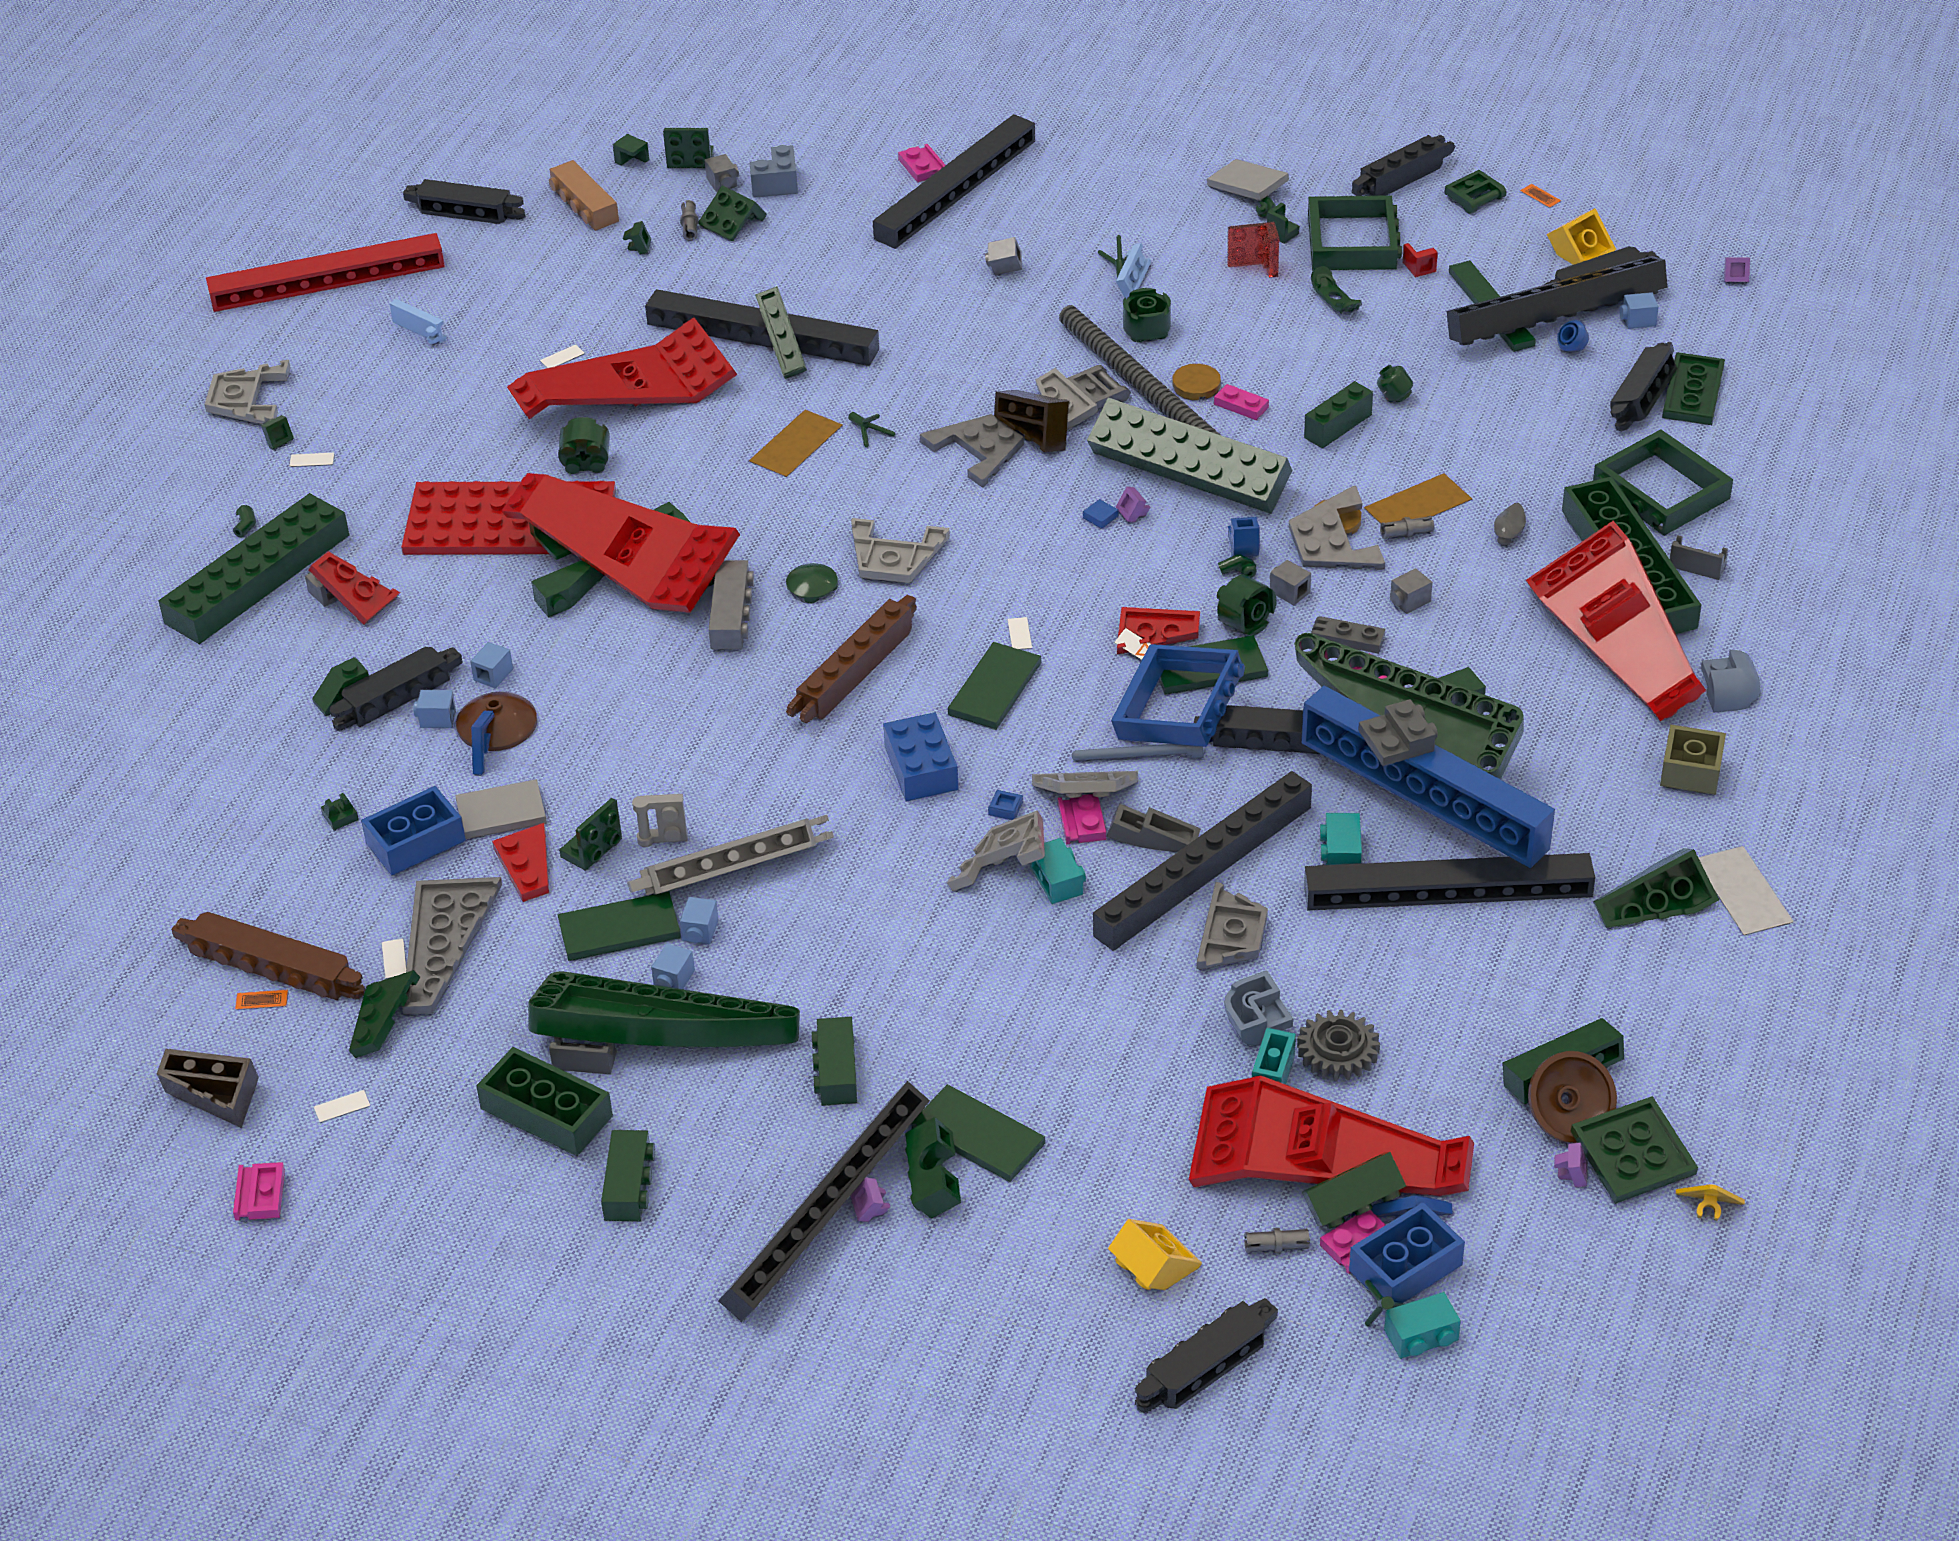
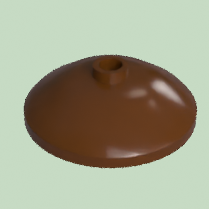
(512, 721)
(1582, 1080)

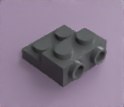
(1399, 733)

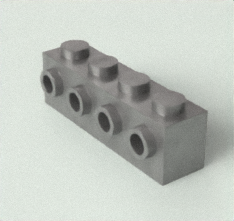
(730, 605)

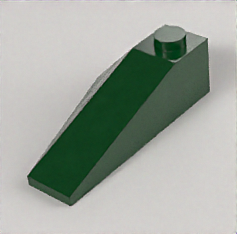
(1661, 891)

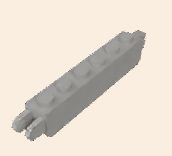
(729, 856)

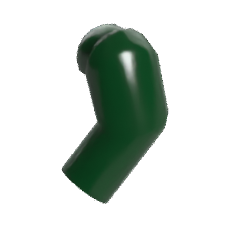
(1267, 205)
(247, 520)
(1238, 563)

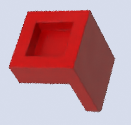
(1419, 262)

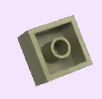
(1693, 759)

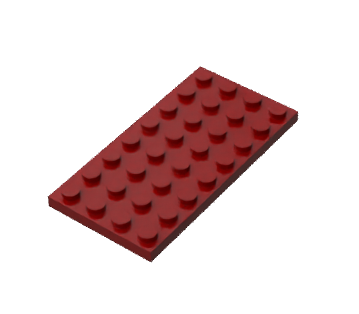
(470, 519)

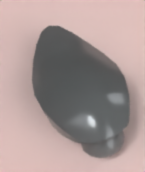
(1510, 524)

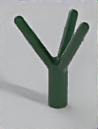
(1119, 262)
(864, 423)
(1383, 1303)

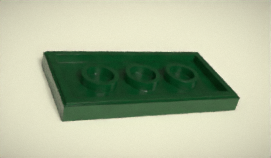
(1693, 388)
(1250, 655)
(994, 685)
(619, 926)
(983, 1132)

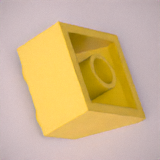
(1581, 238)
(1152, 1254)

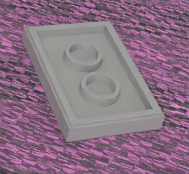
(1247, 179)
(501, 809)

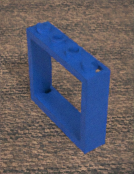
(1179, 658)

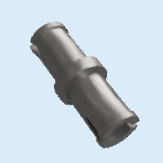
(689, 220)
(1407, 527)
(1276, 1240)

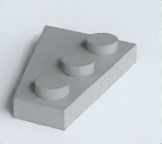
(1058, 386)

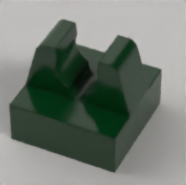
(640, 238)
(277, 431)
(339, 812)

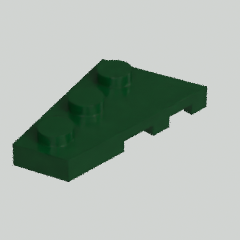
(376, 1012)

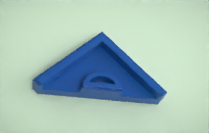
(480, 741)
(1400, 1206)

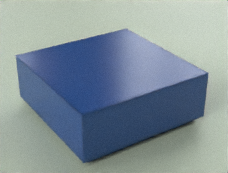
(1100, 513)
(1005, 805)

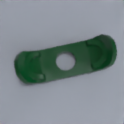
(1325, 285)

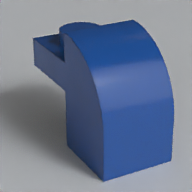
(1244, 536)

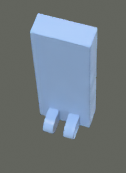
(1133, 270)
(417, 321)

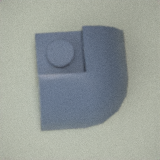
(1731, 682)
(1254, 1006)

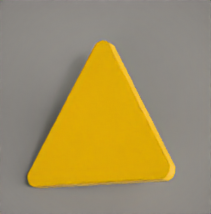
(1710, 1196)

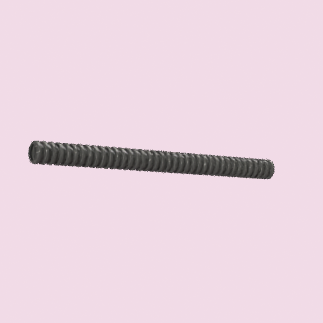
(1130, 369)

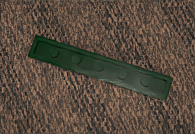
(1480, 290)

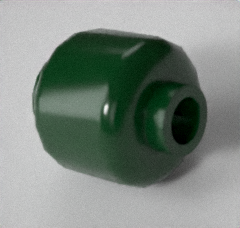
(1395, 383)

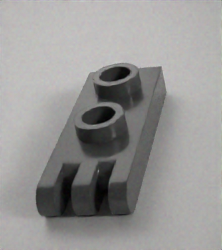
(1350, 634)

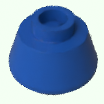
(1573, 336)

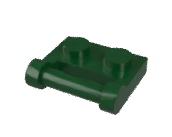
(1472, 185)

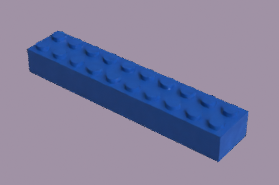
(1433, 781)

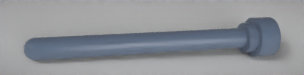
(1137, 751)

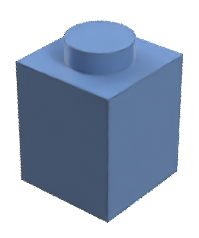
(1639, 310)
(491, 665)
(435, 708)
(699, 920)
(673, 967)

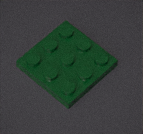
(1634, 1149)

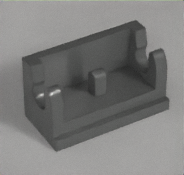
(1697, 560)
(582, 1057)

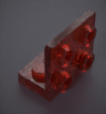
(1254, 246)

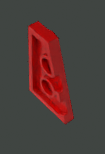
(357, 592)
(1159, 625)
(525, 861)

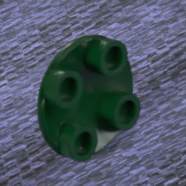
(812, 581)

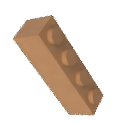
(583, 195)

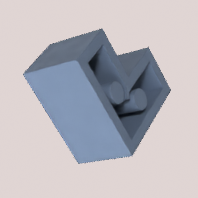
(775, 175)

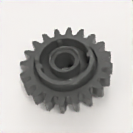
(1338, 1045)

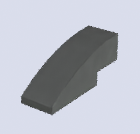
(1151, 830)

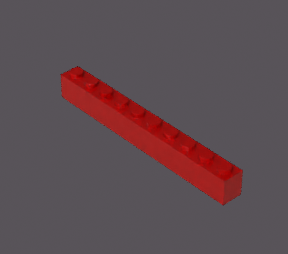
(325, 272)

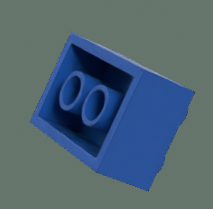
(920, 756)
(413, 830)
(1407, 1254)

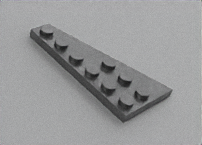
(441, 931)

